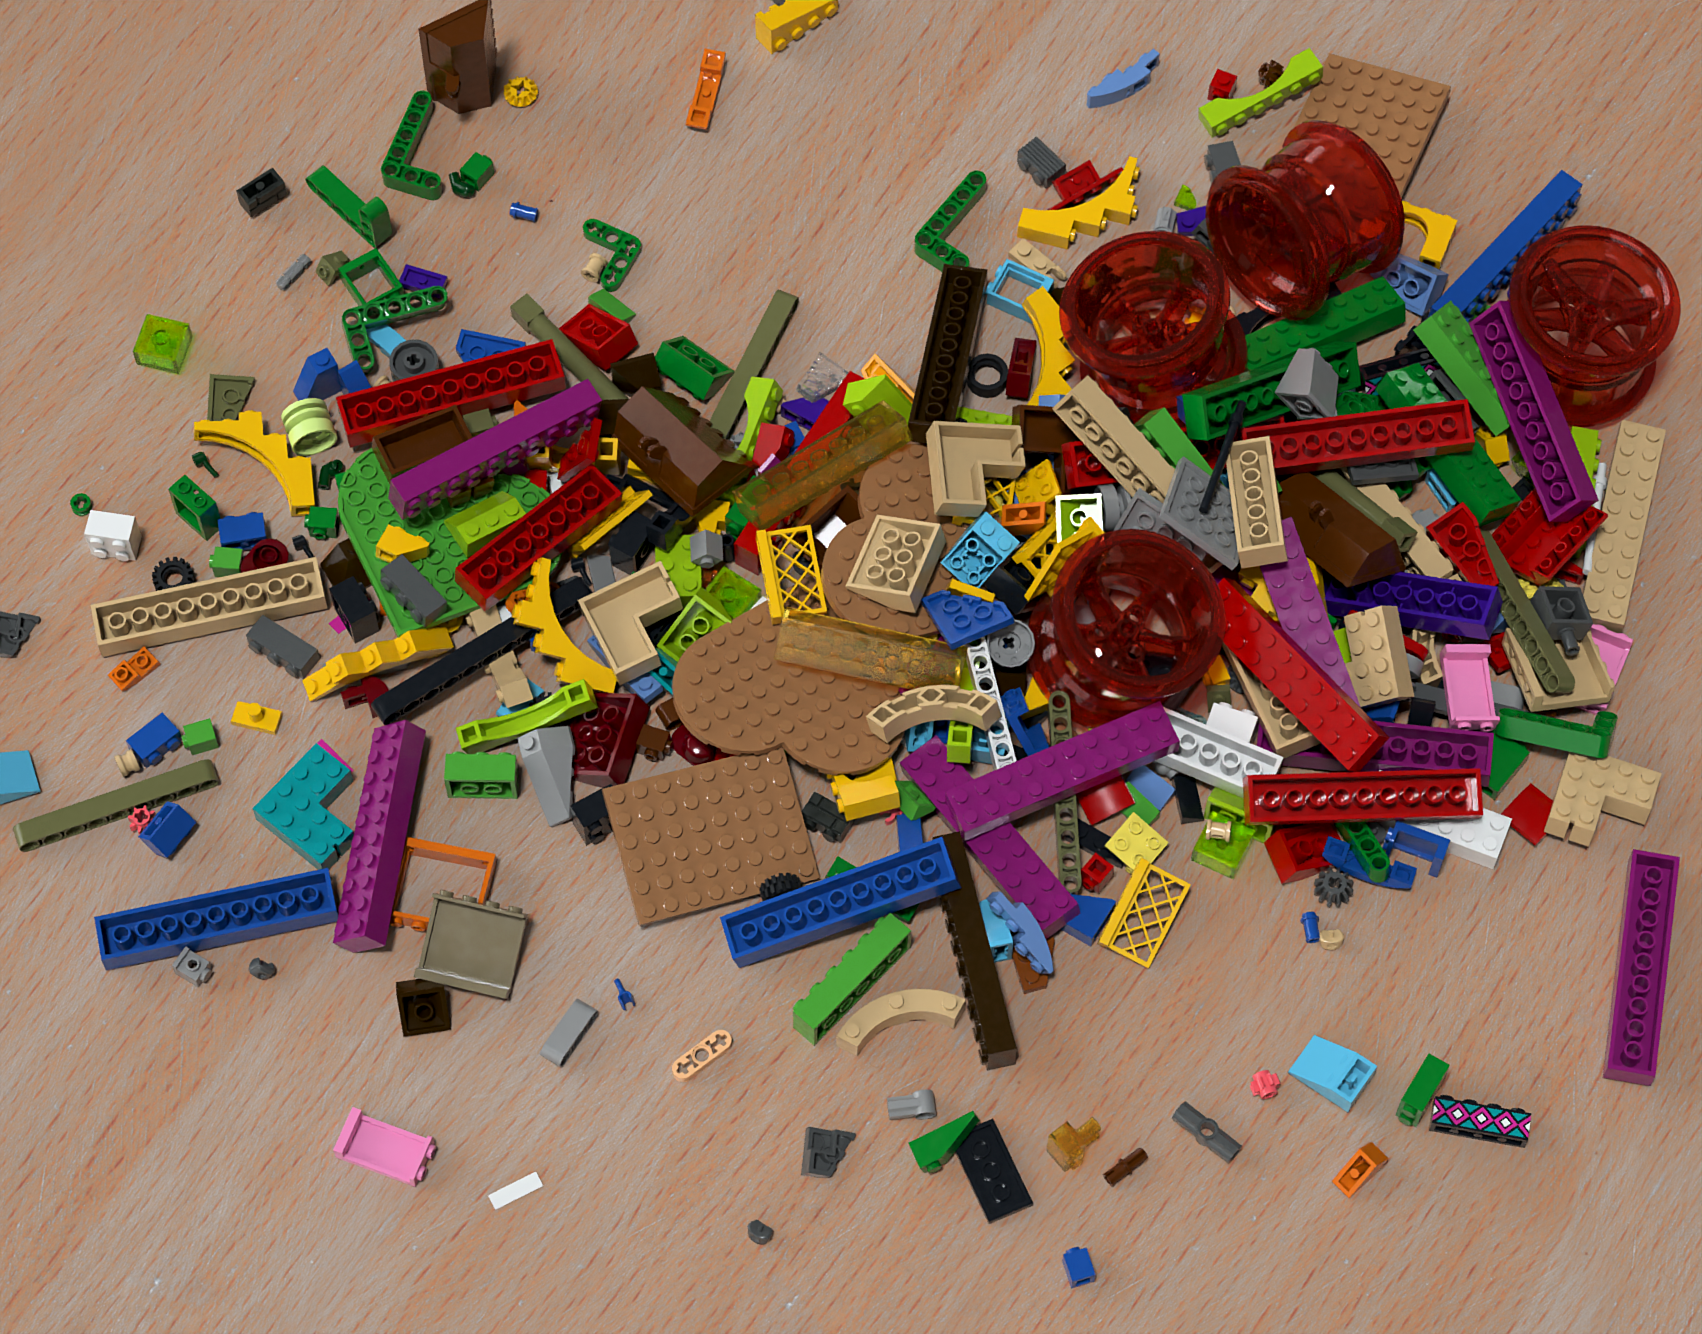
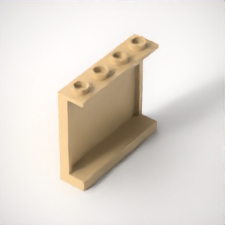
(1587, 667)

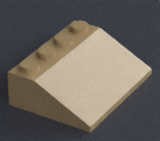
(897, 562)

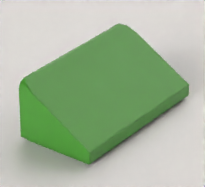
(611, 305)
(913, 801)
(1142, 807)

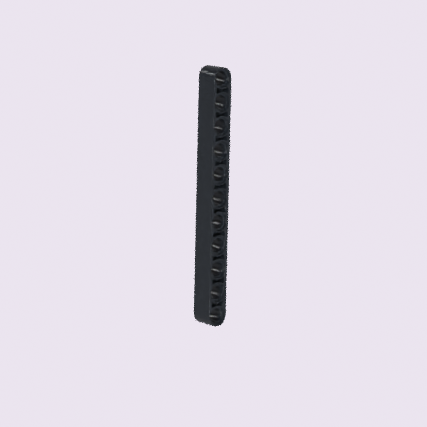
(471, 658)

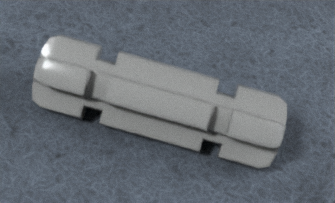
(293, 272)

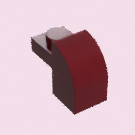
(366, 693)

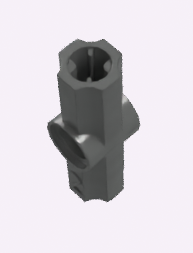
(1218, 1142)

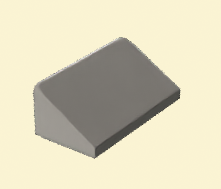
(600, 571)

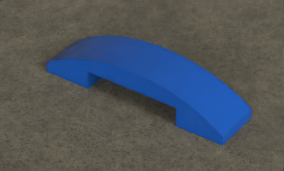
(1339, 855)

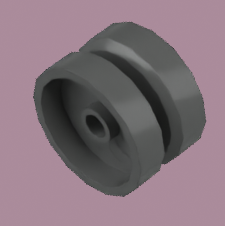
(412, 359)

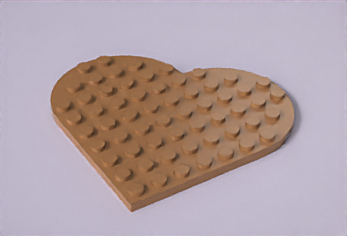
(899, 489)
(748, 702)

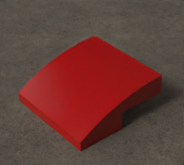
(1105, 799)
(1529, 813)

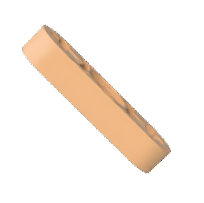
(700, 1066)

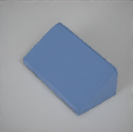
(1151, 786)

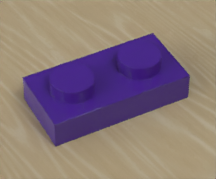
(418, 279)

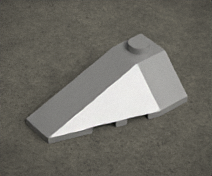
(549, 765)

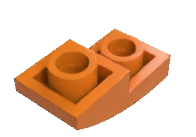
(134, 670)

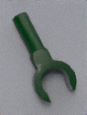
(200, 459)

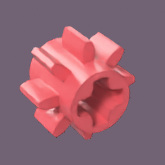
(140, 815)
(1265, 1084)

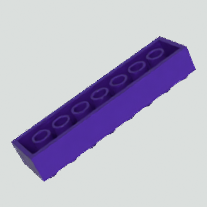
(1421, 602)

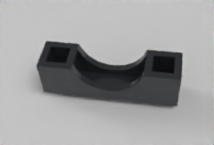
(667, 526)

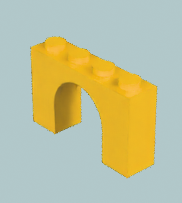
(1437, 231)
(607, 462)
(864, 798)

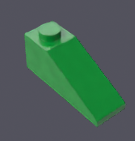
(940, 1144)

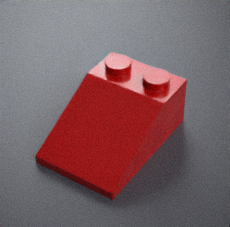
(600, 335)
(1299, 850)

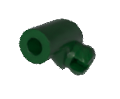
(460, 188)
(328, 472)

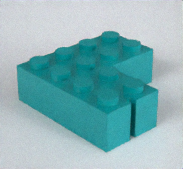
(299, 804)

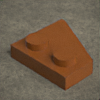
(1029, 979)

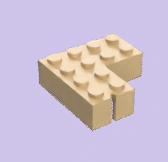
(964, 455)
(623, 611)
(1378, 657)
(1597, 786)

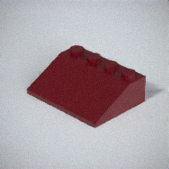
(607, 738)

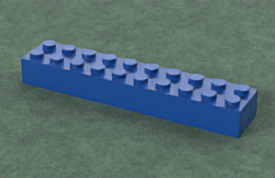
(1497, 262)
(840, 902)
(216, 918)

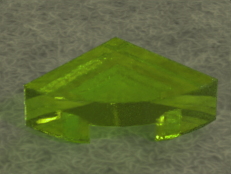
(1185, 199)

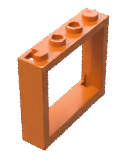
(442, 853)

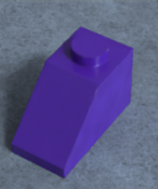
(803, 411)

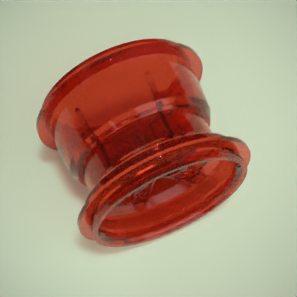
(1305, 219)
(1602, 278)
(1153, 365)
(1162, 578)

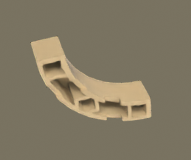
(1431, 672)
(507, 676)
(932, 704)
(898, 1009)

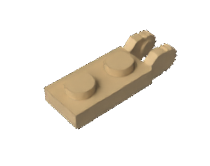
(1032, 258)

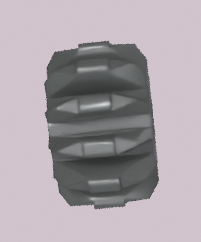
(1333, 894)

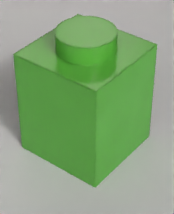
(226, 561)
(199, 737)

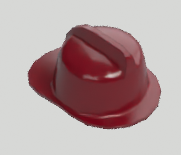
(265, 554)
(692, 748)

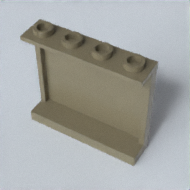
(472, 944)

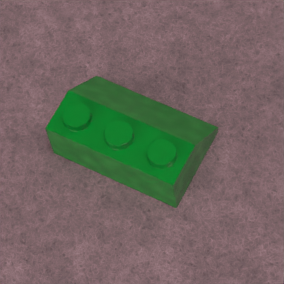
(692, 367)

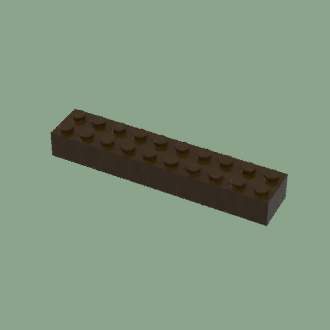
(948, 349)
(976, 964)

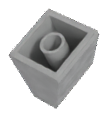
(1309, 386)

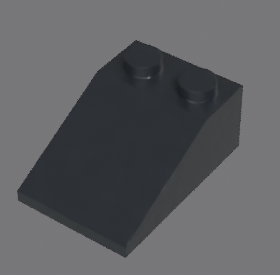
(1011, 582)

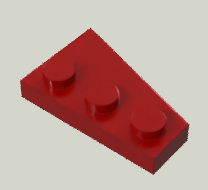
(581, 454)

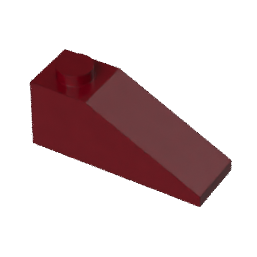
(1020, 368)

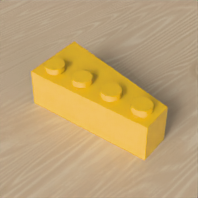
(790, 21)

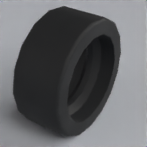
(989, 360)

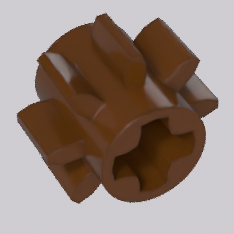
(1270, 72)

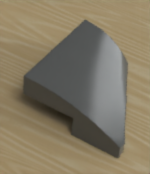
(14, 631)
(823, 1151)

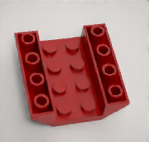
(1541, 547)

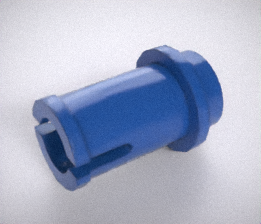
(523, 211)
(1311, 929)

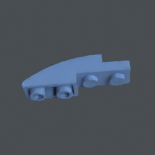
(1121, 85)
(644, 686)
(1029, 937)

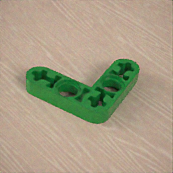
(620, 248)

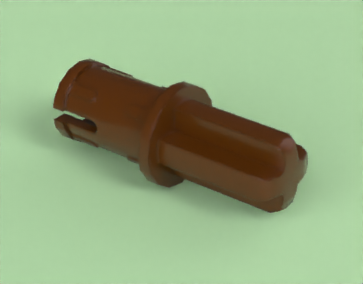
(1125, 1166)

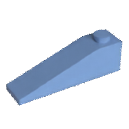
(1414, 282)

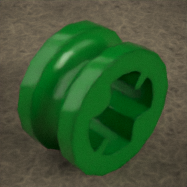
(87, 506)

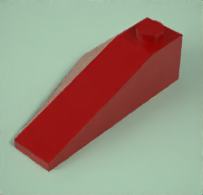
(1463, 544)

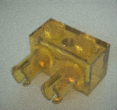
(1068, 1144)

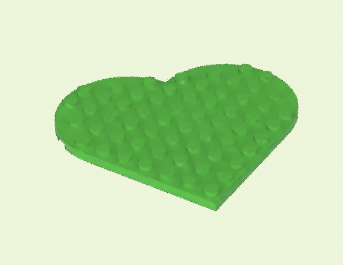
(368, 511)

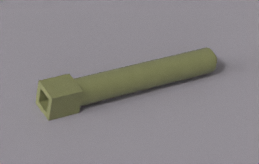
(533, 320)
(1394, 526)

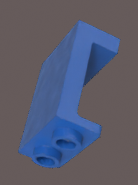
(1031, 739)
(1417, 843)

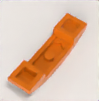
(706, 89)

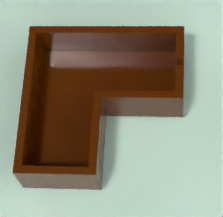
(1044, 434)
(423, 440)

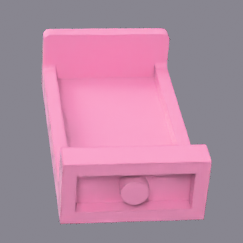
(1613, 651)
(1468, 687)
(384, 1148)

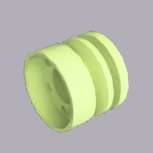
(309, 426)

